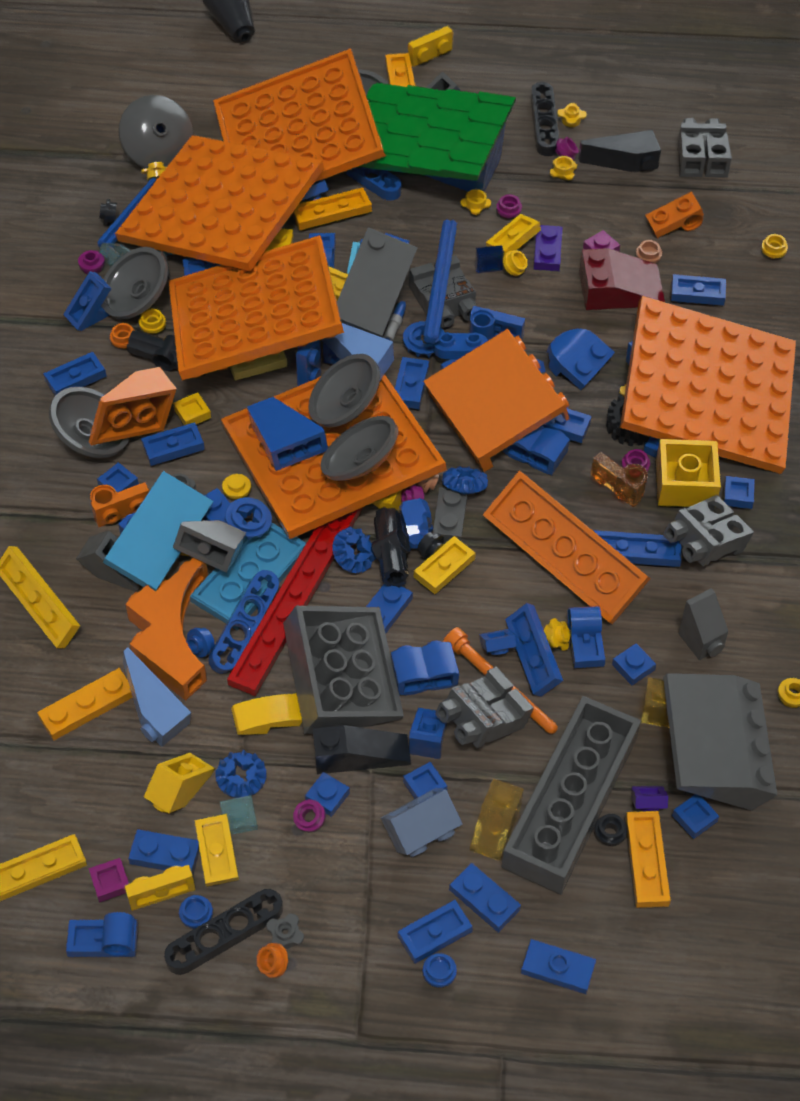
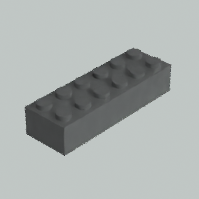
(571, 795)

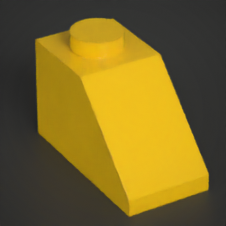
(177, 782)

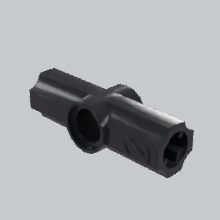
(155, 348)
(391, 547)

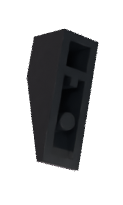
(623, 152)
(358, 748)

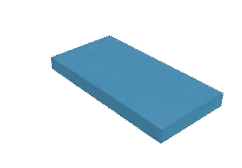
(146, 544)
(223, 590)

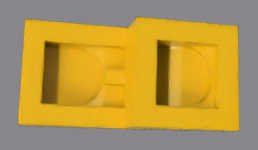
(262, 713)

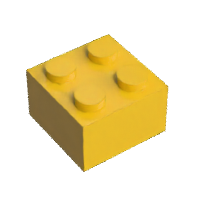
(687, 472)

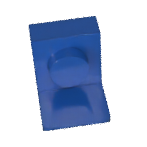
(86, 304)
(427, 734)

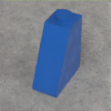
(285, 433)

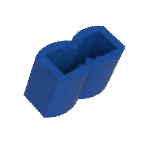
(540, 449)
(425, 667)

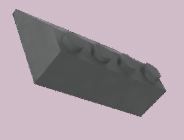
(341, 666)
(720, 738)

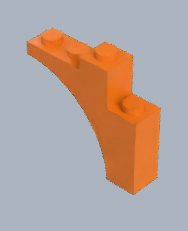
(161, 619)

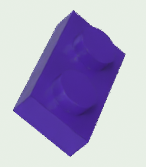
(548, 248)

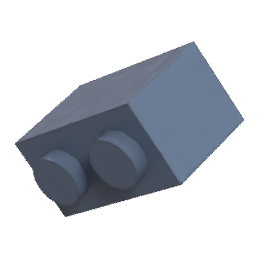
(421, 822)

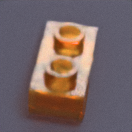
(625, 482)

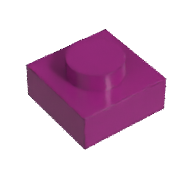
(600, 241)
(109, 879)

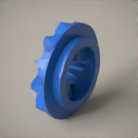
(412, 340)
(465, 480)
(244, 507)
(345, 554)
(235, 785)

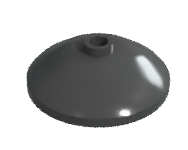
(139, 133)
(135, 282)
(344, 391)
(72, 419)
(360, 449)

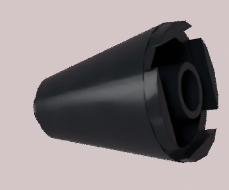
(234, 17)

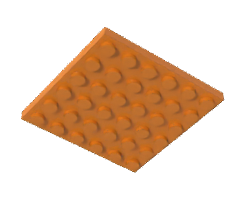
(308, 114)
(220, 202)
(243, 315)
(710, 383)
(303, 494)

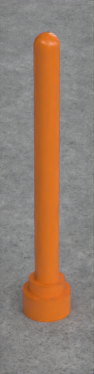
(461, 645)

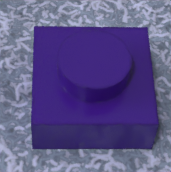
(649, 797)

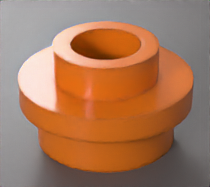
(120, 335)
(272, 960)

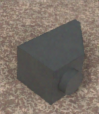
(210, 542)
(92, 558)
(704, 625)

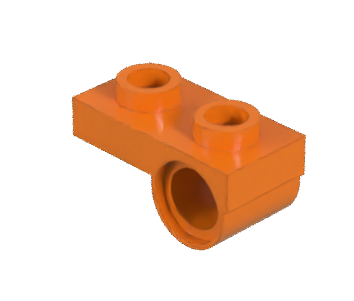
(682, 212)
(112, 506)

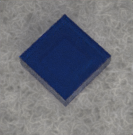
(489, 259)

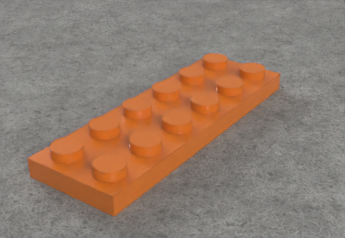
(566, 547)

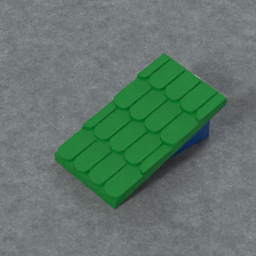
(440, 132)

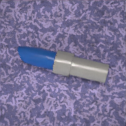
(395, 321)

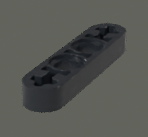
(544, 118)
(227, 936)

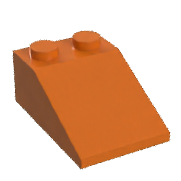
(134, 407)

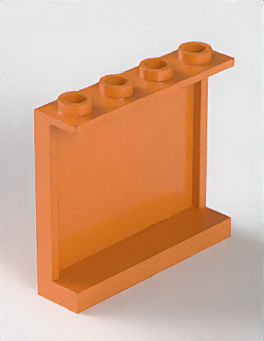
(495, 396)

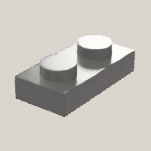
(450, 514)

